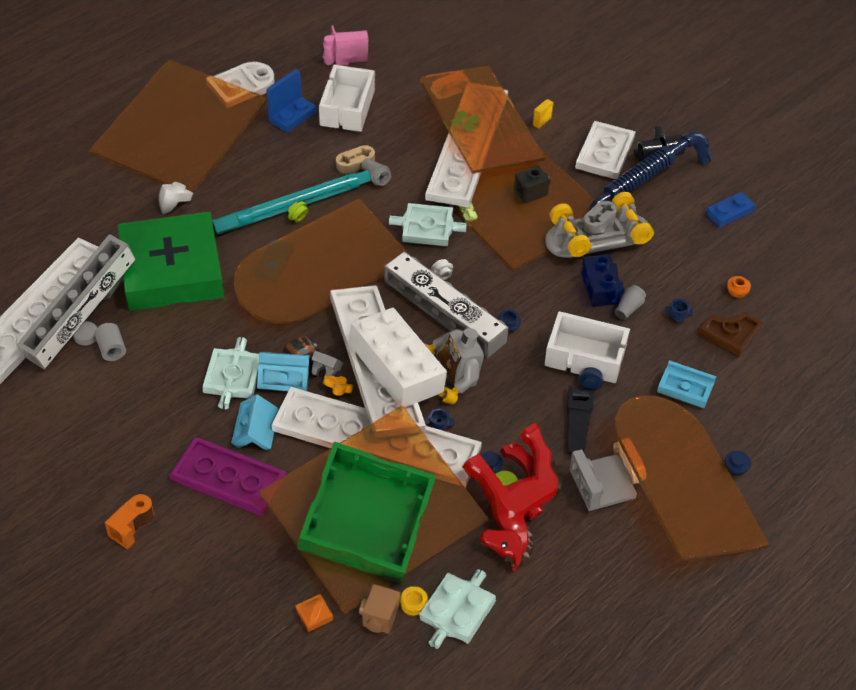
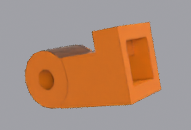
(129, 519)

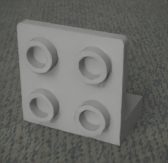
(601, 480)

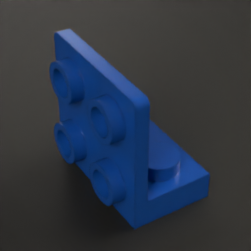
(286, 105)

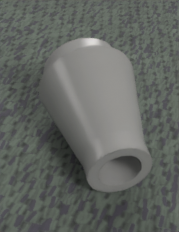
(378, 172)
(631, 300)

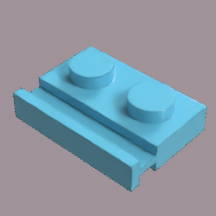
(283, 371)
(686, 384)

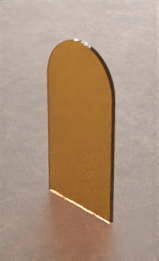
(297, 272)
(685, 480)

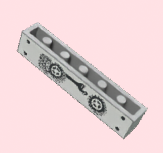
(76, 301)
(444, 302)

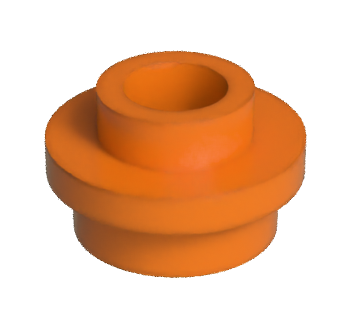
(738, 286)

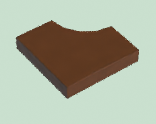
(731, 333)

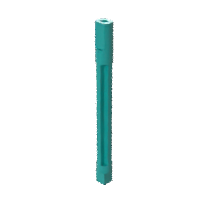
(282, 204)

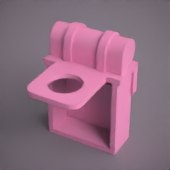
(345, 47)

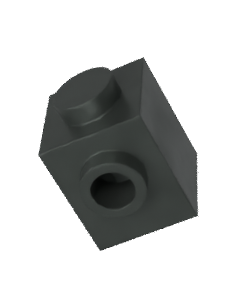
(531, 184)

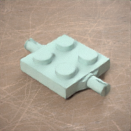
(427, 224)
(232, 373)
(457, 608)

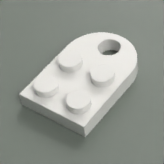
(247, 77)

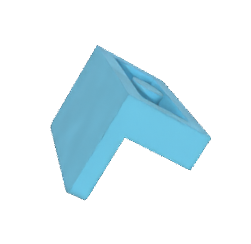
(255, 423)

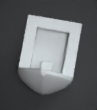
(172, 194)

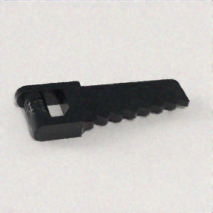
(579, 417)

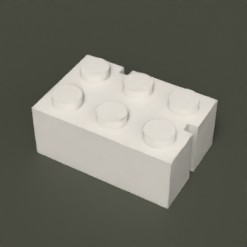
(347, 98)
(585, 344)

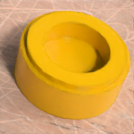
(413, 600)

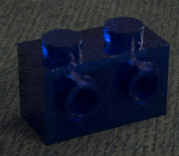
(601, 280)

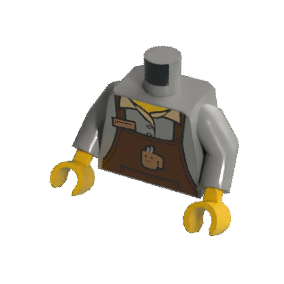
(461, 358)

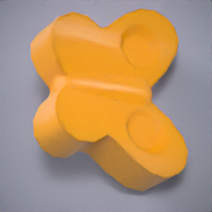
(338, 384)

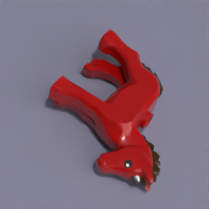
(519, 499)

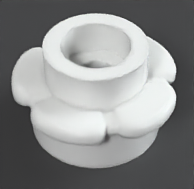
(442, 269)

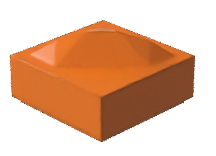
(314, 612)

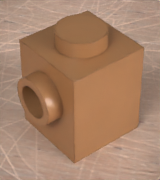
(380, 609)

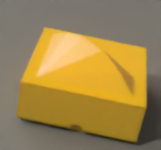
(542, 113)

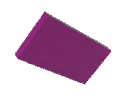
(225, 475)

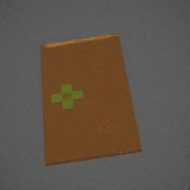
(481, 119)

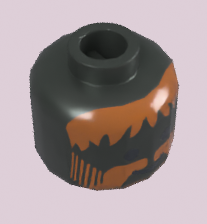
(301, 346)

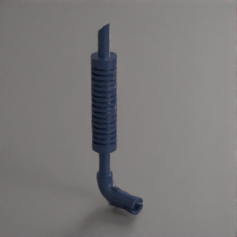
(654, 164)

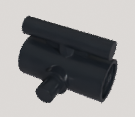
(647, 147)

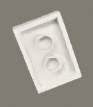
(605, 150)

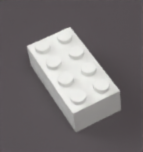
(397, 357)

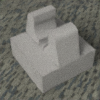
(323, 361)

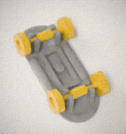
(571, 240)

